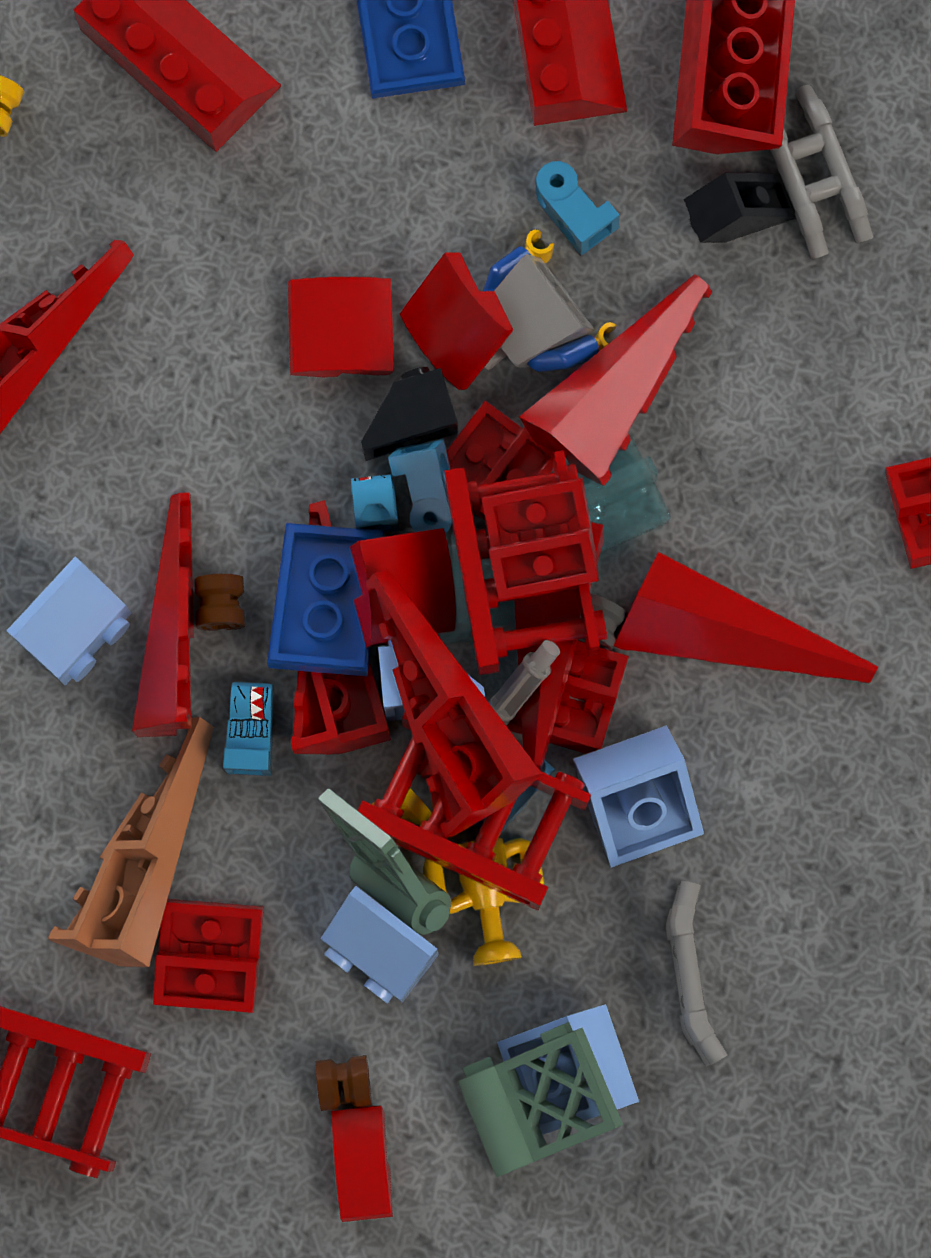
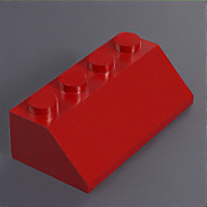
(569, 59)
(180, 62)
(733, 75)

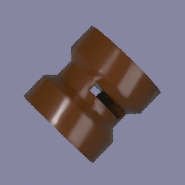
(219, 602)
(355, 1080)

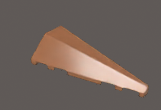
(131, 890)

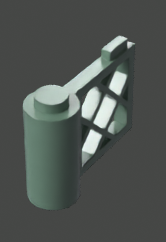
(384, 871)
(504, 1109)

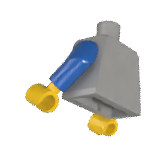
(545, 320)

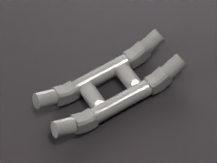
(839, 183)
(681, 937)

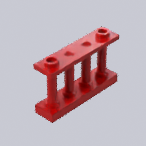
(482, 593)
(477, 859)
(70, 1049)

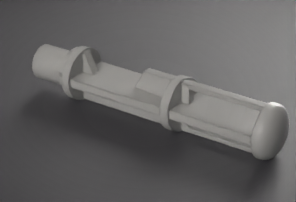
(524, 681)

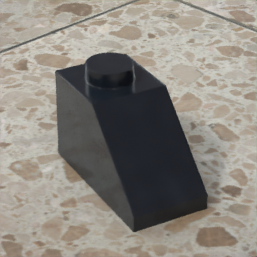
(738, 206)
(411, 414)

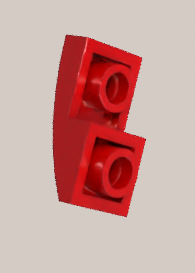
(361, 1164)

